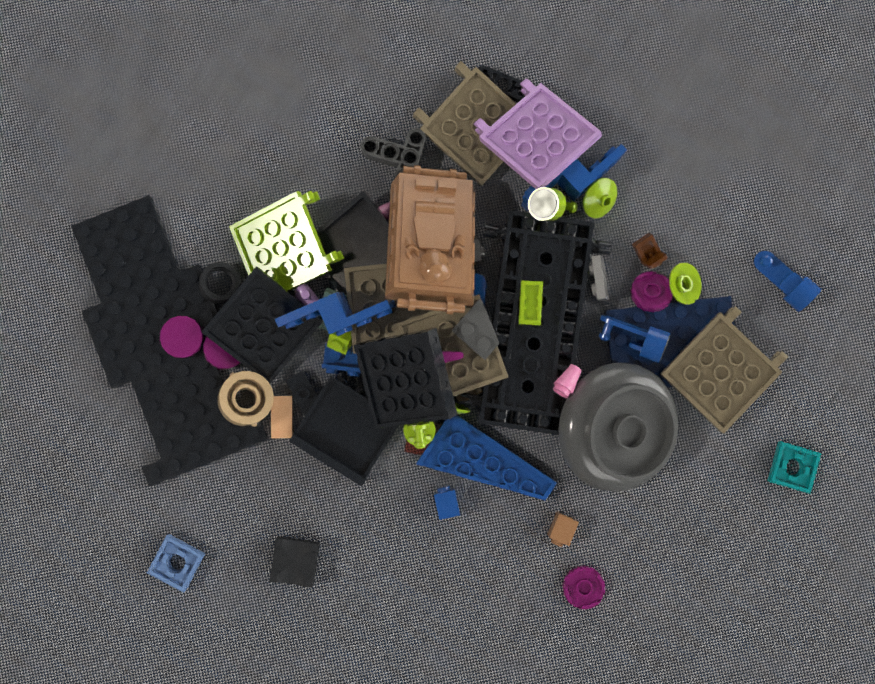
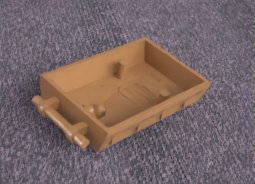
(431, 240)

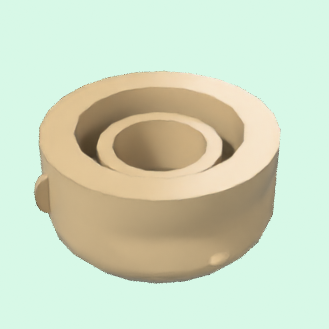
(254, 383)

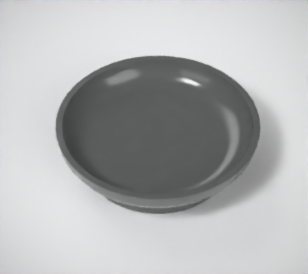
(618, 427)

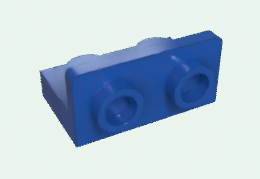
(337, 361)

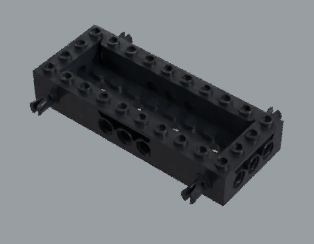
(564, 288)

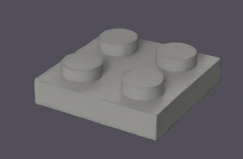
(597, 270)

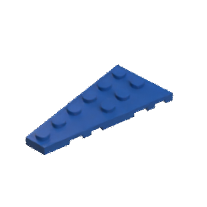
(473, 455)

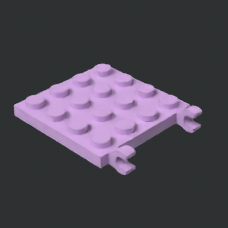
(538, 135)

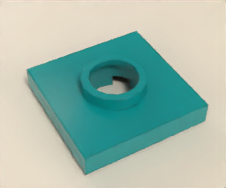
(808, 466)

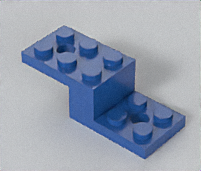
(577, 178)
(335, 314)

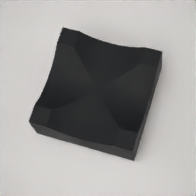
(294, 561)

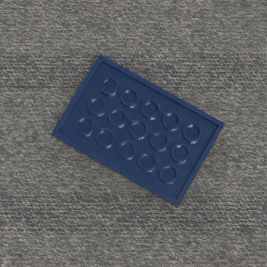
(678, 319)

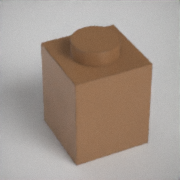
(562, 529)

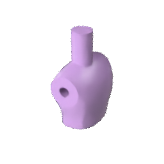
(305, 294)

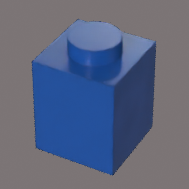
(446, 502)

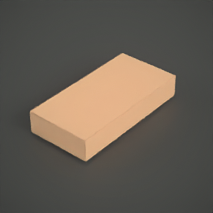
(282, 417)

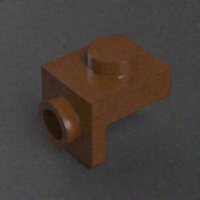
(649, 251)

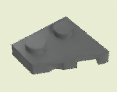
(477, 330)

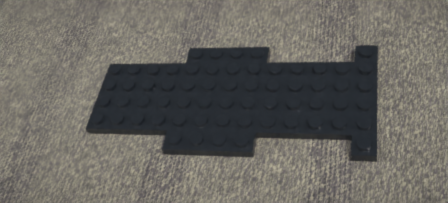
(138, 295)

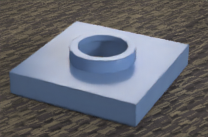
(163, 570)

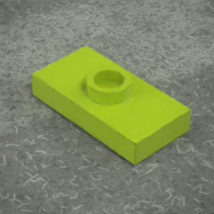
(530, 303)

